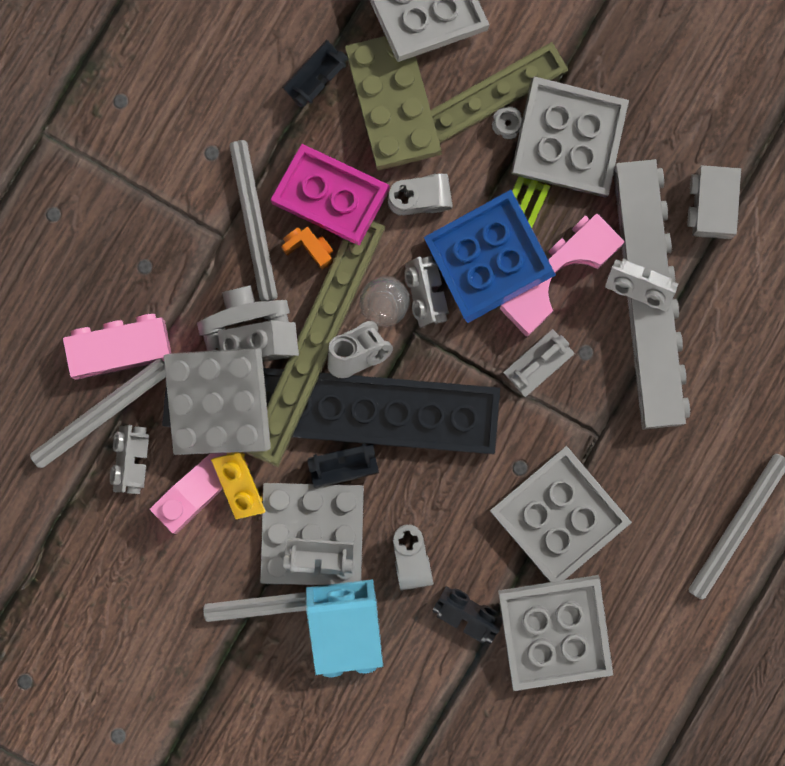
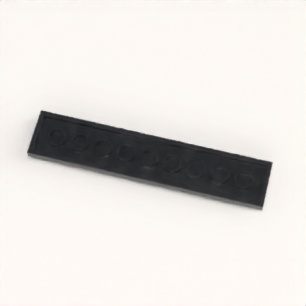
(394, 412)

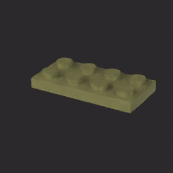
(392, 104)

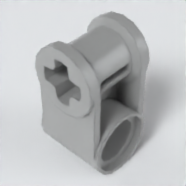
(426, 195)
(361, 347)
(413, 563)

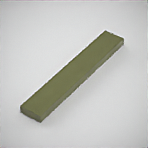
(496, 92)

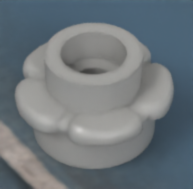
(503, 114)

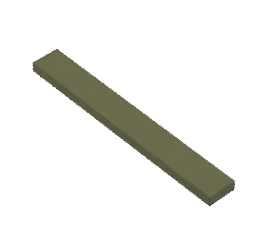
(313, 343)

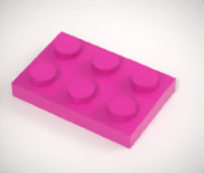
(330, 194)

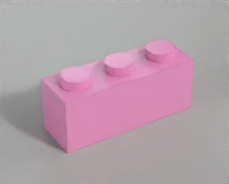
(116, 346)

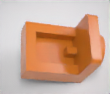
(316, 247)

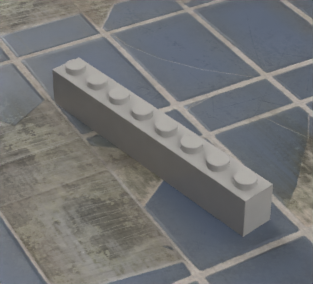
(652, 329)

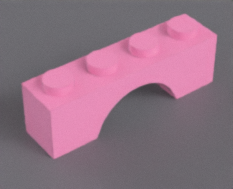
(589, 246)

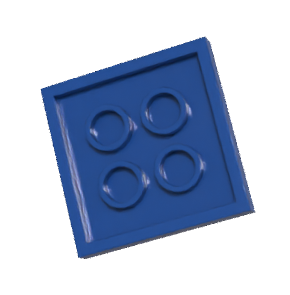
(489, 256)

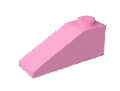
(189, 495)

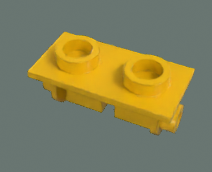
(238, 485)

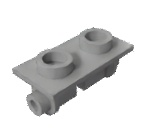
(421, 276)
(628, 281)
(539, 362)
(125, 471)
(331, 556)

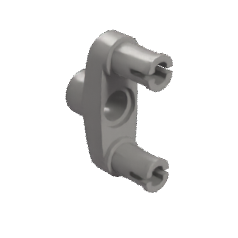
(239, 308)

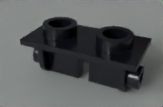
(315, 73)
(343, 465)
(482, 620)

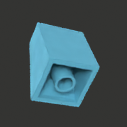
(344, 628)

